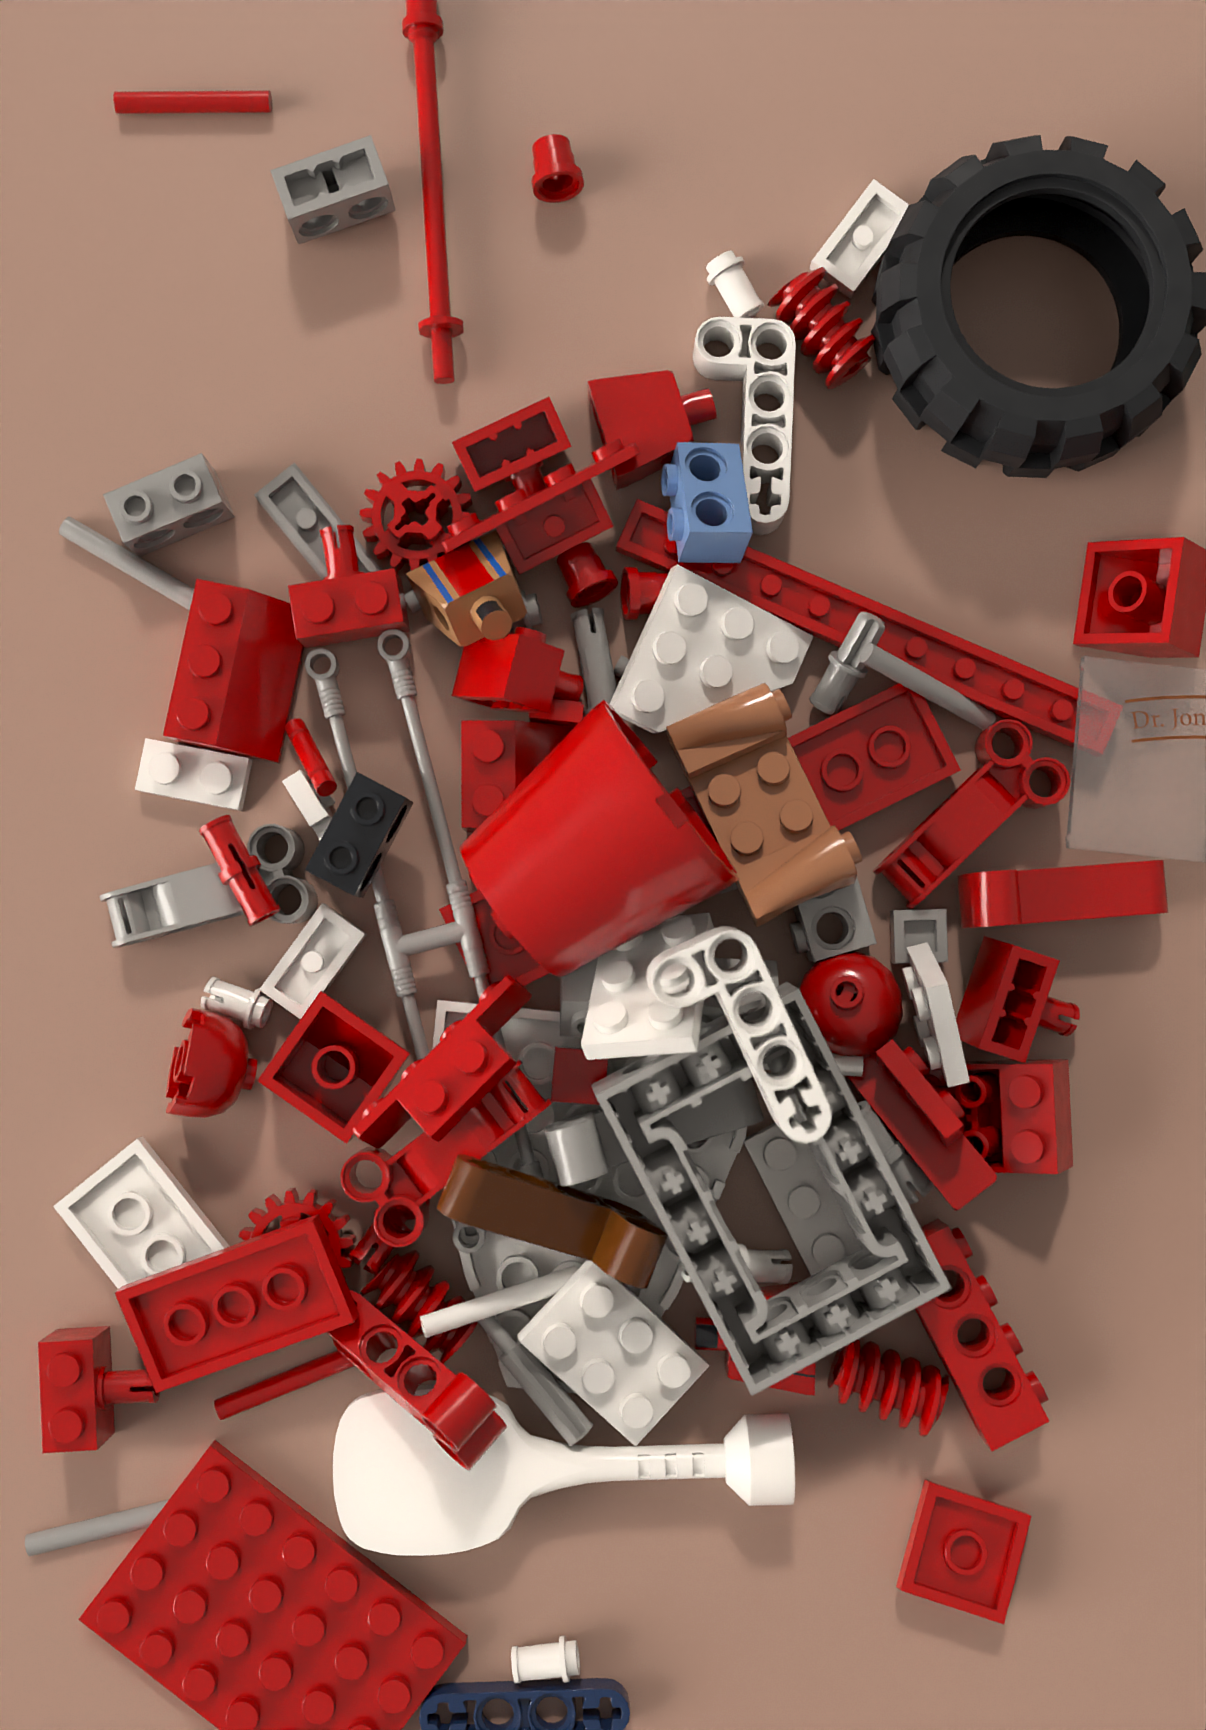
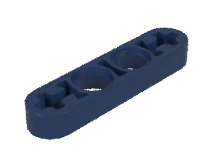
(524, 1700)

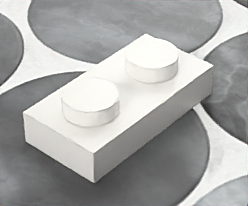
(860, 239)
(193, 774)
(313, 960)

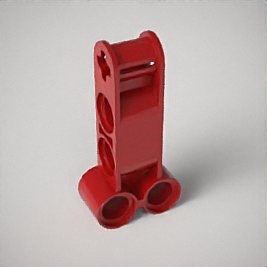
(972, 813)
(425, 1164)
(455, 1408)

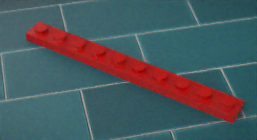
(830, 611)

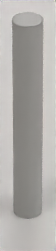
(127, 561)
(926, 686)
(92, 1529)

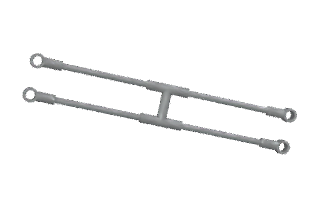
(465, 928)

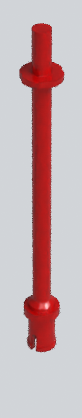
(423, 29)

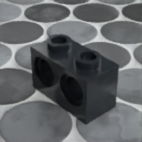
(359, 835)

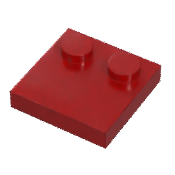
(964, 1551)

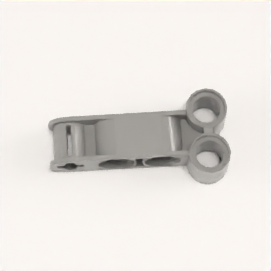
(201, 899)

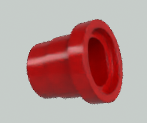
(555, 170)
(585, 575)
(639, 591)

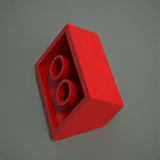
(235, 673)

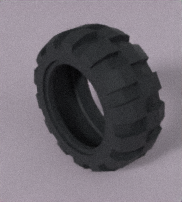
(1104, 217)

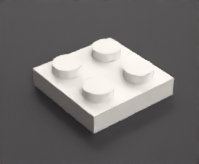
(935, 1015)

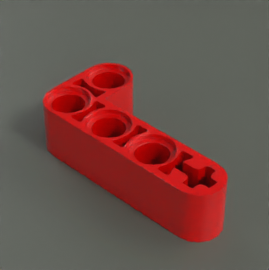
(1062, 893)

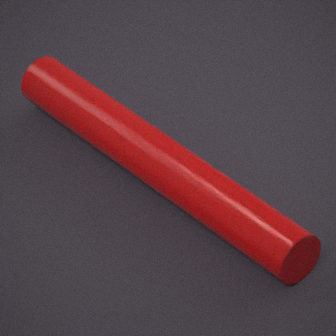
(192, 102)
(281, 1384)

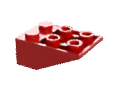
(1016, 1113)

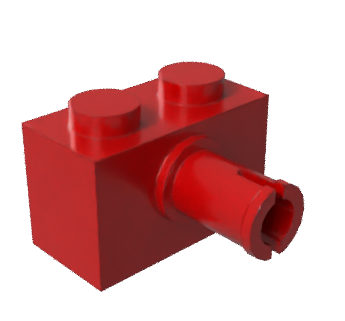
(513, 448)
(347, 601)
(515, 674)
(1010, 1000)
(82, 1389)

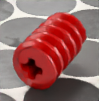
(823, 327)
(414, 1298)
(889, 1383)

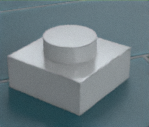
(918, 927)

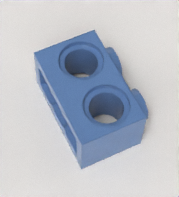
(707, 503)

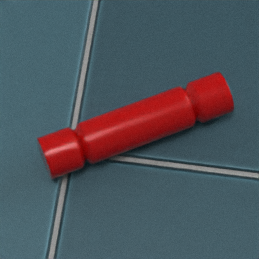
(310, 757)

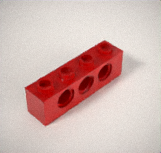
(1014, 1406)

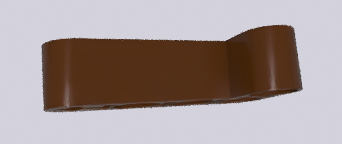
(554, 1217)

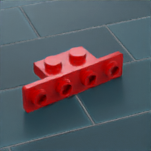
(553, 517)
(453, 1074)
(924, 1122)

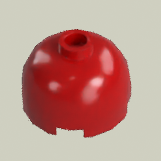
(855, 1025)
(209, 1066)

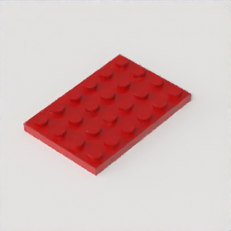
(268, 1612)

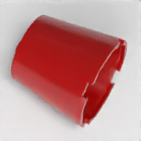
(592, 849)

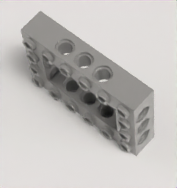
(829, 1308)

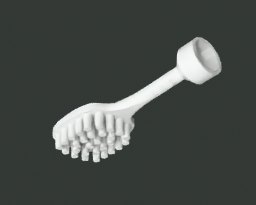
(413, 1499)

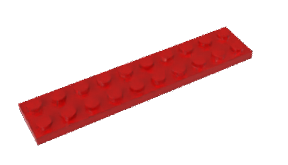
(854, 765)

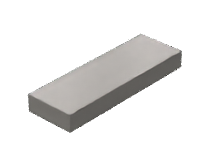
(301, 514)

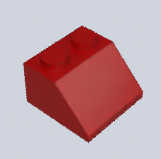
(1143, 597)
(497, 759)
(333, 1066)

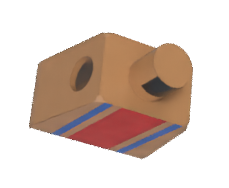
(470, 591)

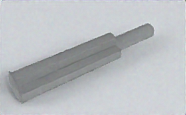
(539, 1384)

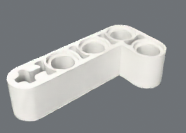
(757, 426)
(754, 1036)

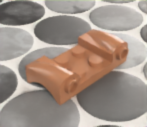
(762, 803)

